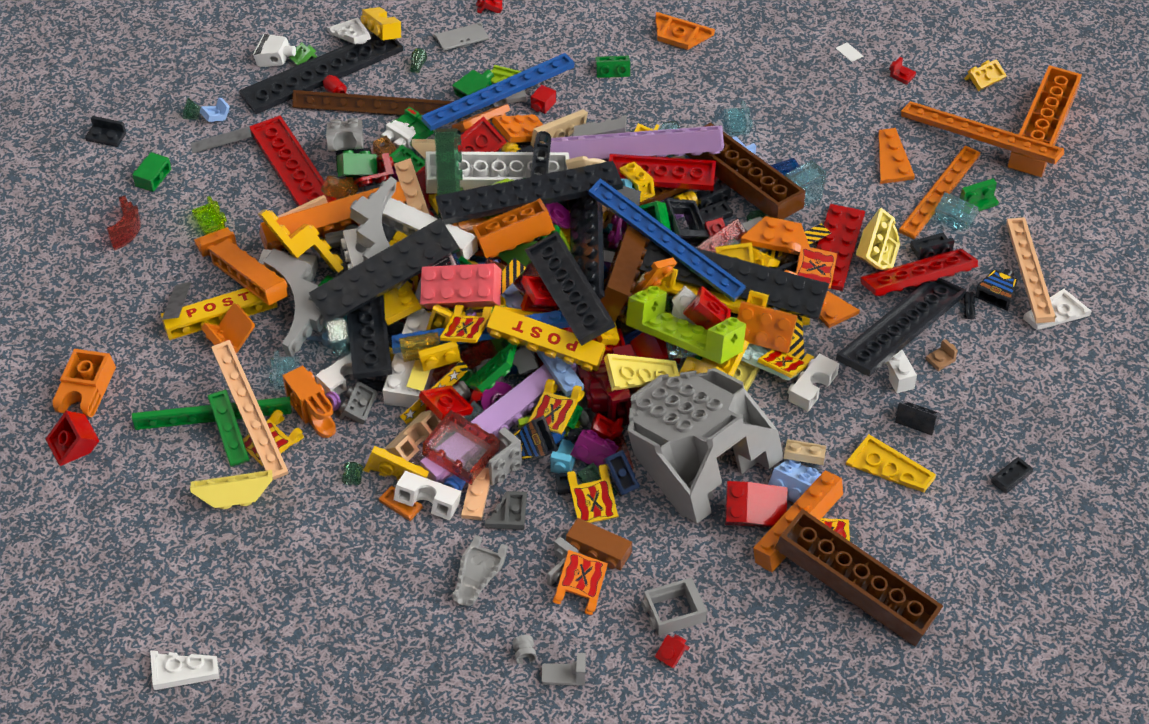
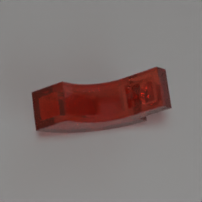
(127, 228)

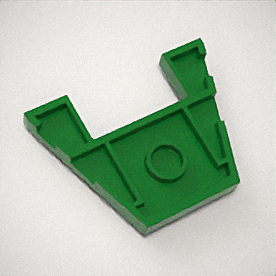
(495, 368)

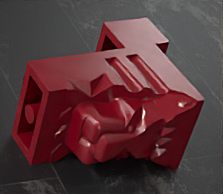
(599, 393)

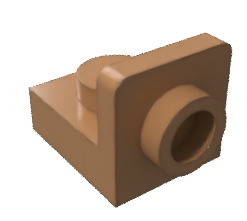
(942, 356)

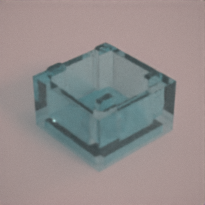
(811, 179)

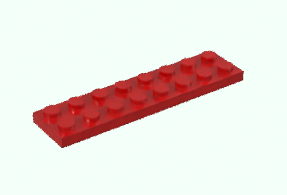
(289, 160)

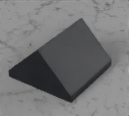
(917, 417)

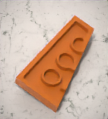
(892, 158)

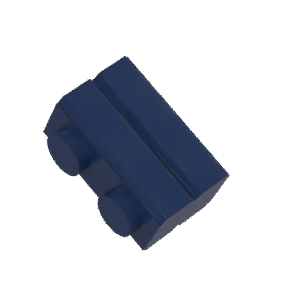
(621, 473)

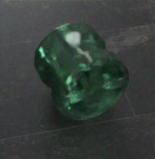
(352, 473)

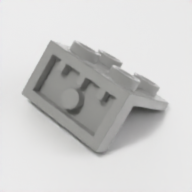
(508, 459)

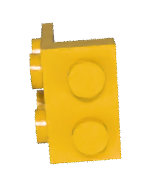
(439, 356)

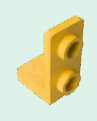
(640, 178)

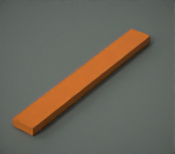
(946, 183)

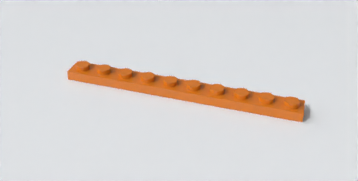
(983, 132)

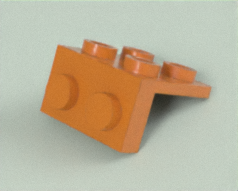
(234, 327)

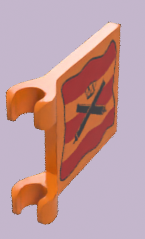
(813, 263)
(581, 577)

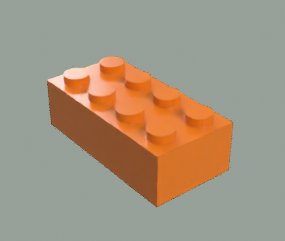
(513, 228)

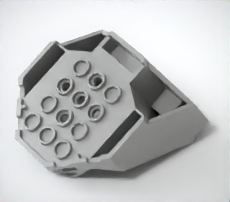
(689, 422)

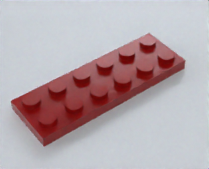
(478, 138)
(672, 171)
(845, 228)
(918, 272)

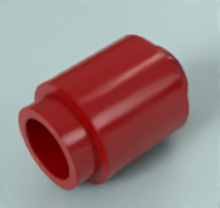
(334, 85)

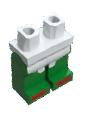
(406, 128)

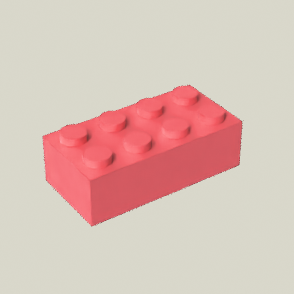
(461, 285)

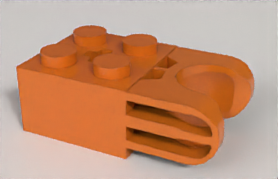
(84, 381)
(310, 401)

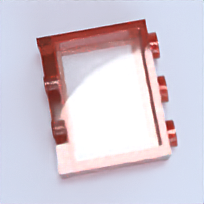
(460, 447)

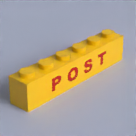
(212, 312)
(545, 338)

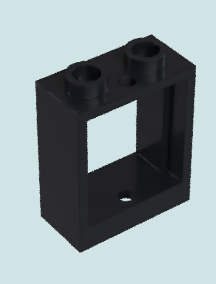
(697, 231)

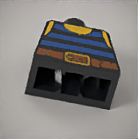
(997, 288)
(536, 439)

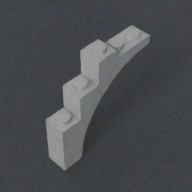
(369, 216)
(298, 278)

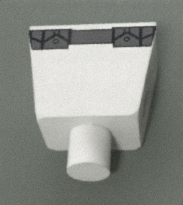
(273, 51)

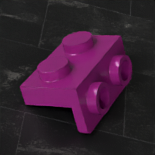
(593, 448)

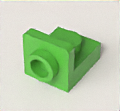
(303, 53)

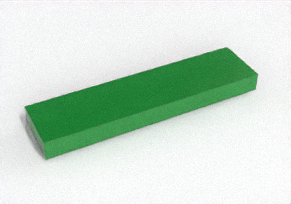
(228, 428)

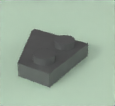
(509, 512)

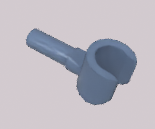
(324, 339)

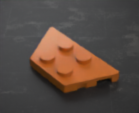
(681, 32)
(775, 234)

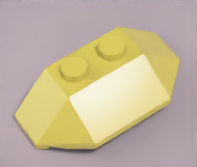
(879, 241)
(232, 490)

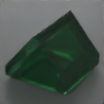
(191, 110)

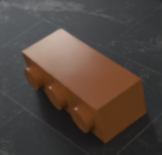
(599, 544)

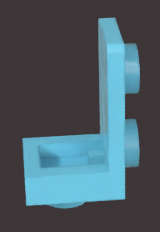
(562, 460)

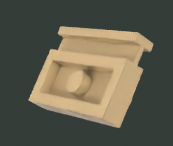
(805, 452)

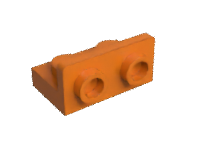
(205, 242)

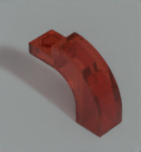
(471, 357)

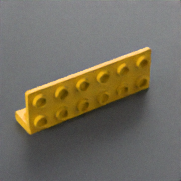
(670, 284)

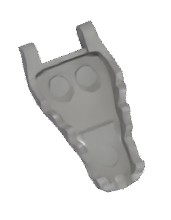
(476, 571)

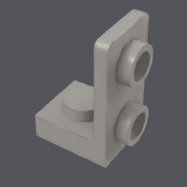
(560, 548)
(565, 673)

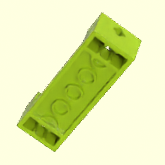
(717, 343)

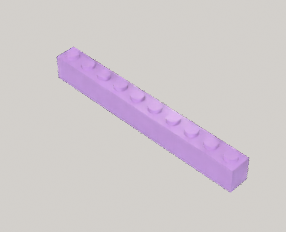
(643, 143)
(503, 413)

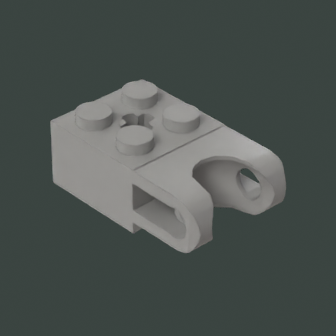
(344, 134)

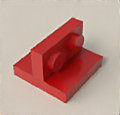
(537, 296)
(706, 310)
(443, 400)

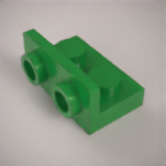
(613, 66)
(403, 153)
(981, 194)

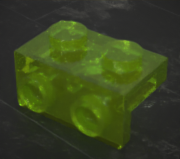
(209, 217)

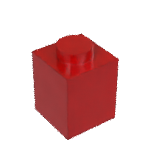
(543, 99)

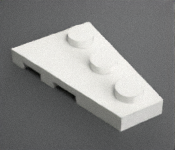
(1065, 308)
(178, 670)

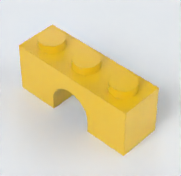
(377, 22)

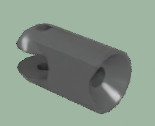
(587, 414)

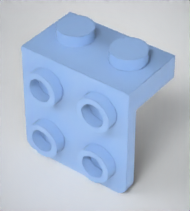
(795, 477)

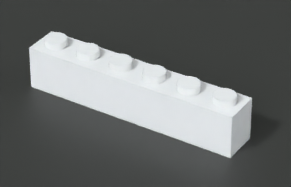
(409, 220)

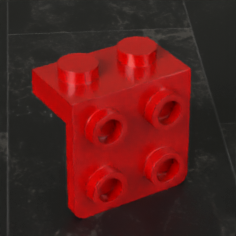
(384, 168)

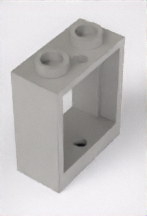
(669, 591)

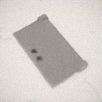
(461, 37)

